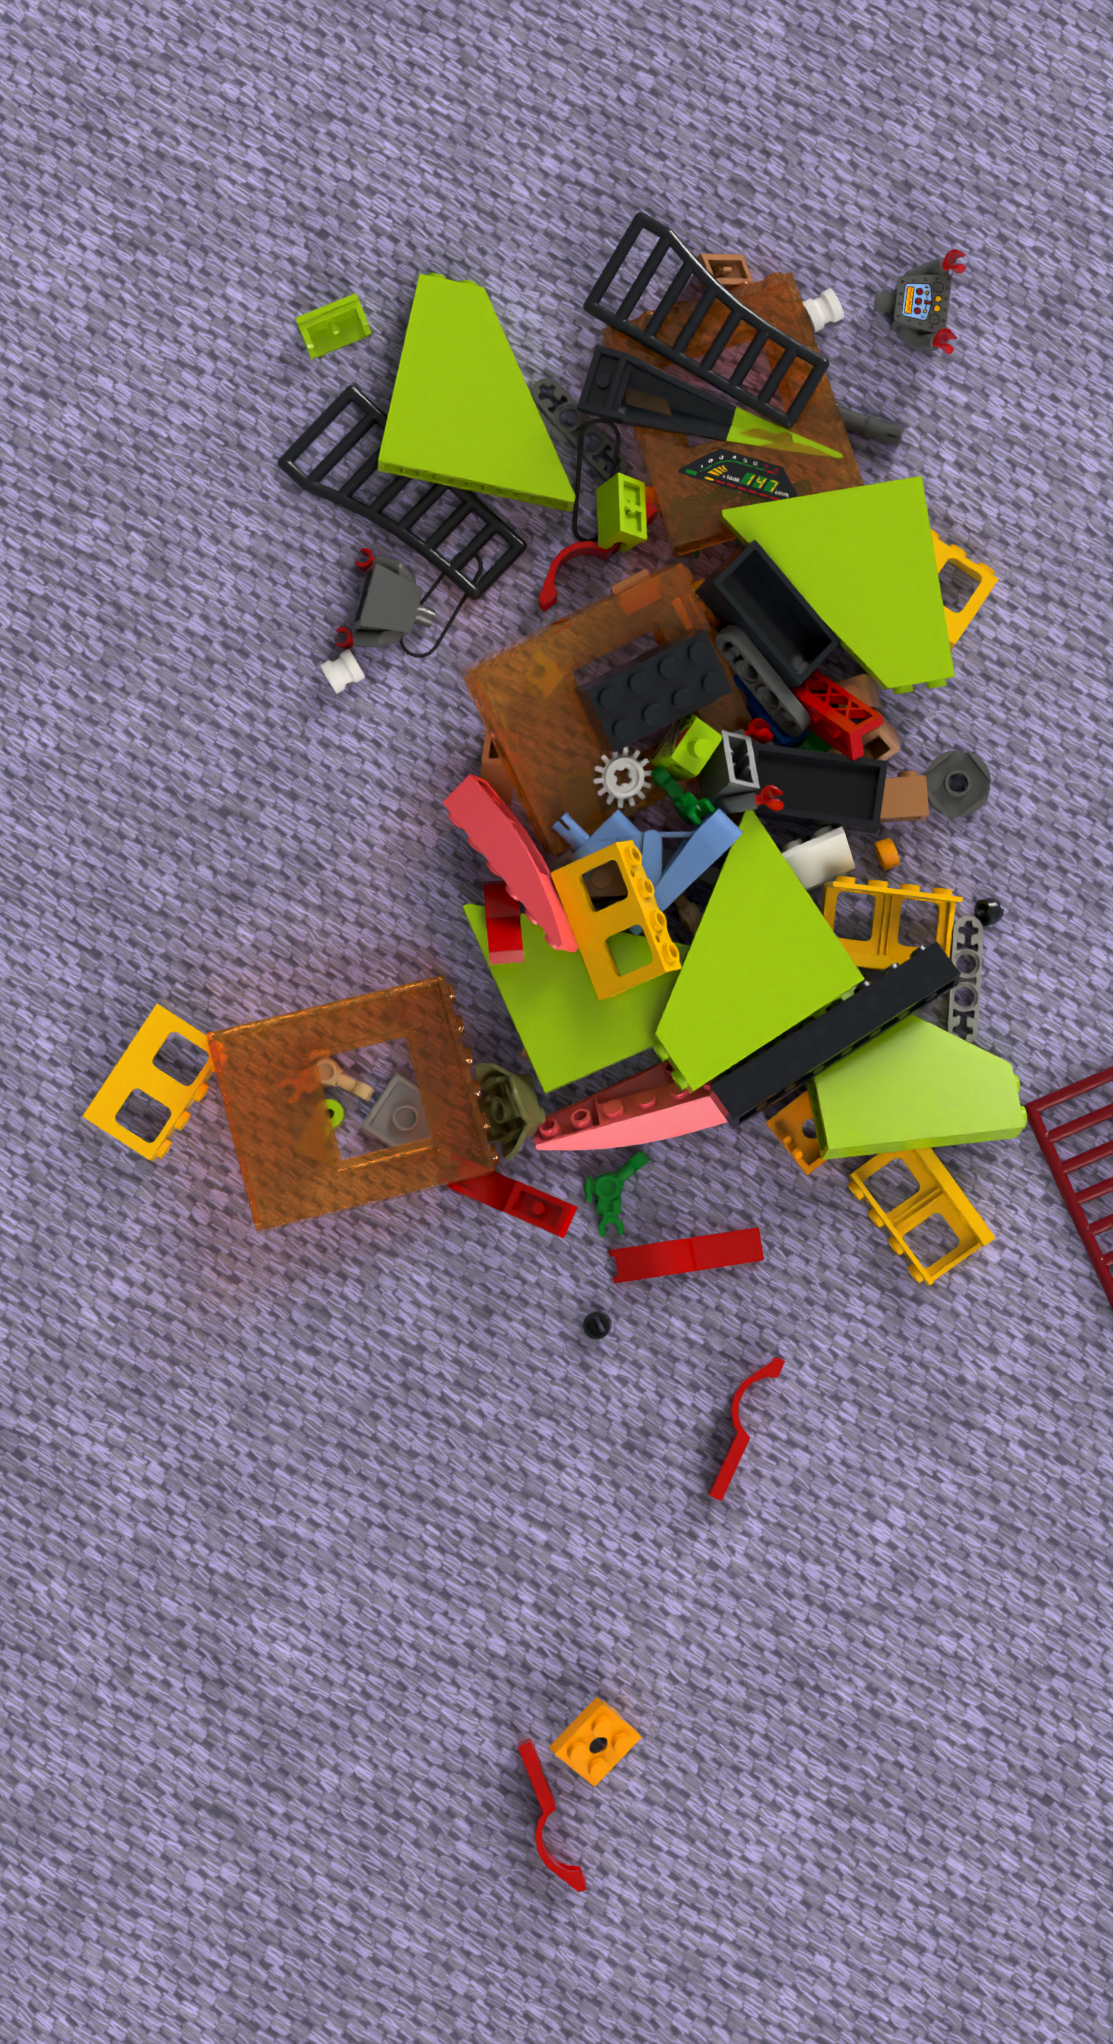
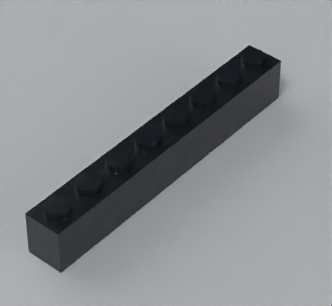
(834, 1034)

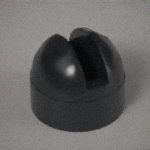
(981, 911)
(591, 1327)

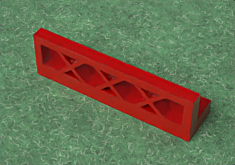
(834, 723)

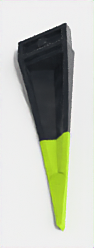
(692, 409)

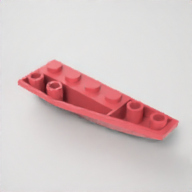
(511, 856)
(630, 1113)

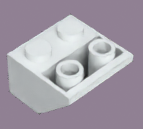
(820, 858)

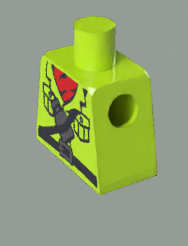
(687, 746)

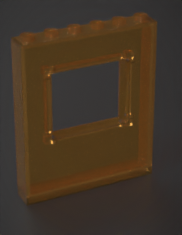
(691, 505)
(537, 717)
(284, 1121)

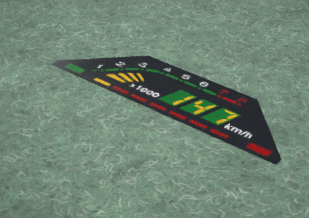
(742, 474)

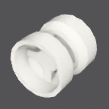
(823, 310)
(342, 671)

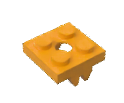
(788, 1130)
(595, 1721)

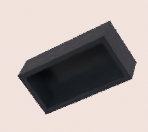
(770, 610)
(653, 690)
(821, 787)

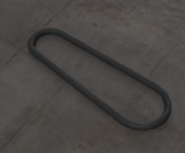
(579, 465)
(453, 615)

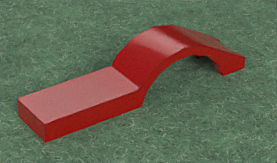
(549, 594)
(502, 924)
(520, 1201)
(687, 1255)
(741, 1438)
(569, 1873)

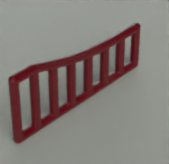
(1060, 1169)

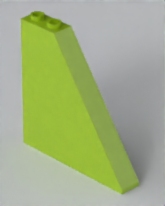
(464, 406)
(866, 571)
(752, 965)
(559, 1012)
(913, 1093)

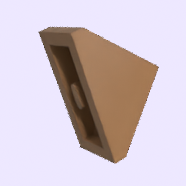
(726, 269)

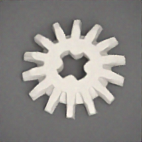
(625, 790)

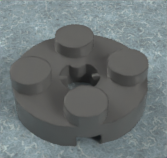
(976, 784)

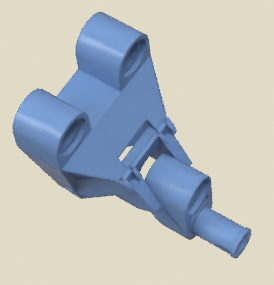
(693, 856)

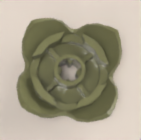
(509, 1106)

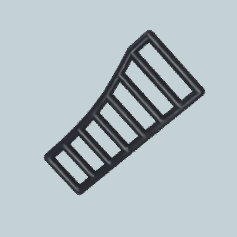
(714, 290)
(374, 511)

